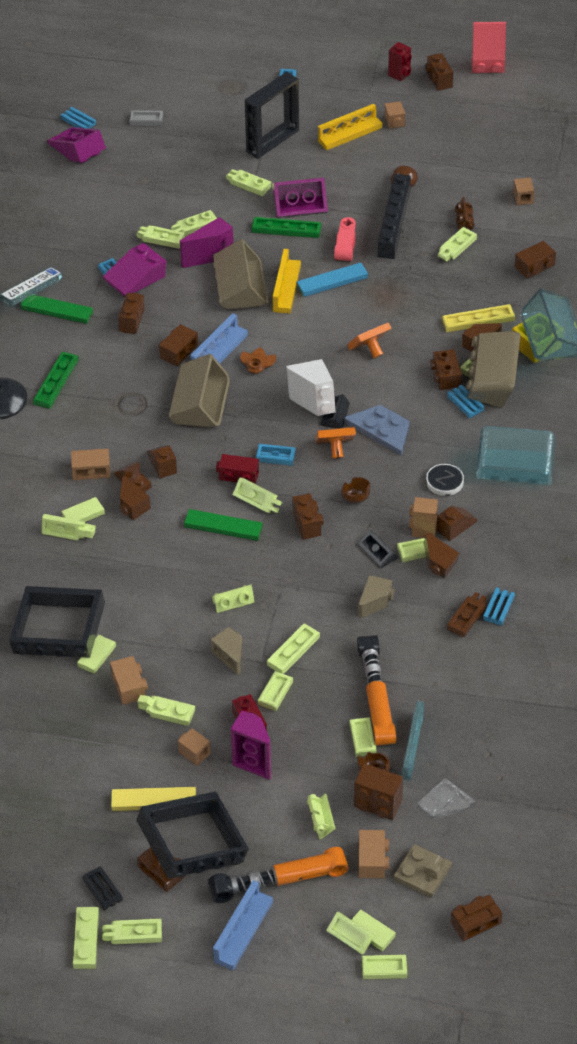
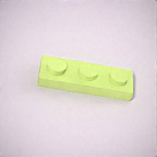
(293, 648)
(86, 938)

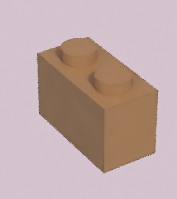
(90, 464)
(424, 517)
(128, 679)
(372, 854)

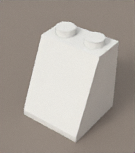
(311, 387)

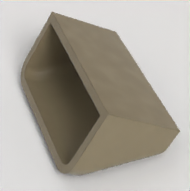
(239, 277)
(493, 367)
(200, 393)

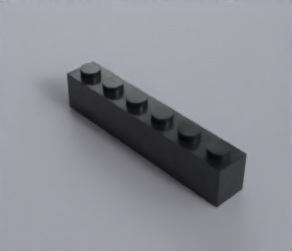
(394, 216)

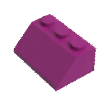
(300, 197)
(251, 745)

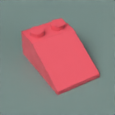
(488, 47)

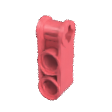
(345, 240)

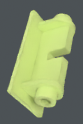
(233, 598)
(321, 815)

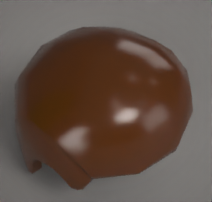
(406, 170)
(356, 491)
(374, 759)

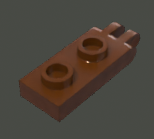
(467, 614)

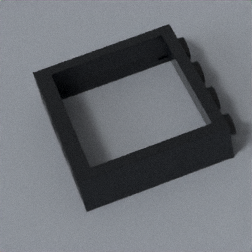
(255, 143)
(58, 597)
(186, 807)

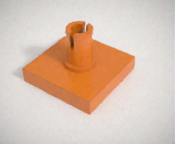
(370, 338)
(336, 437)

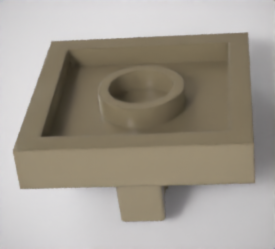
(422, 871)

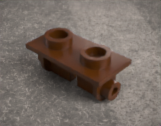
(464, 215)

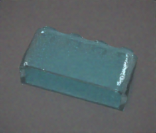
(550, 326)
(516, 455)

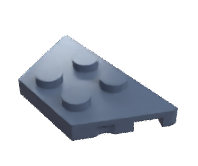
(381, 426)

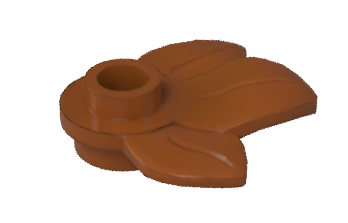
(257, 360)

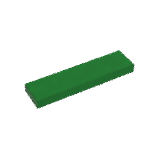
(286, 227)
(57, 308)
(55, 380)
(223, 524)

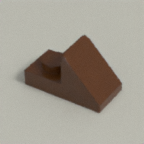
(133, 472)

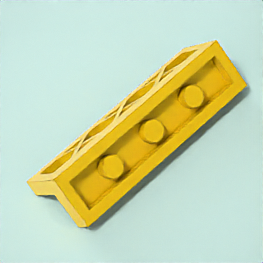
(348, 131)
(286, 284)

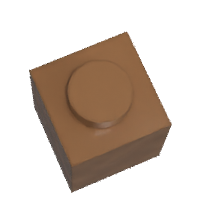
(394, 115)
(523, 191)
(194, 746)

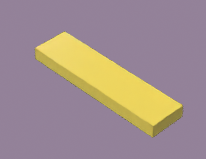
(482, 316)
(135, 798)

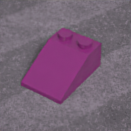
(78, 143)
(205, 242)
(136, 270)

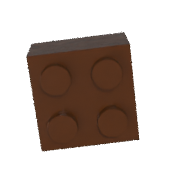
(378, 791)

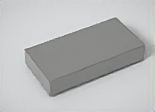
(146, 118)

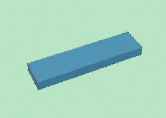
(332, 279)

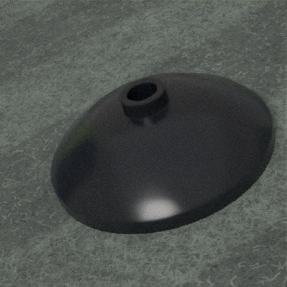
(12, 397)

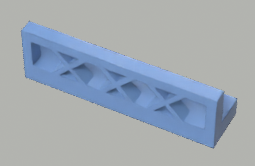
(222, 340)
(241, 927)

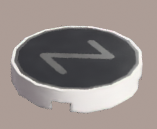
(445, 479)

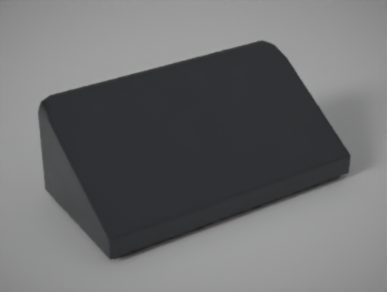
(336, 419)
(377, 549)

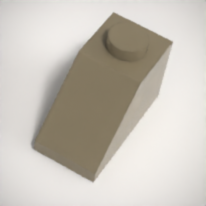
(375, 596)
(228, 648)

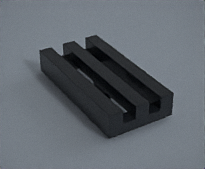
(110, 900)

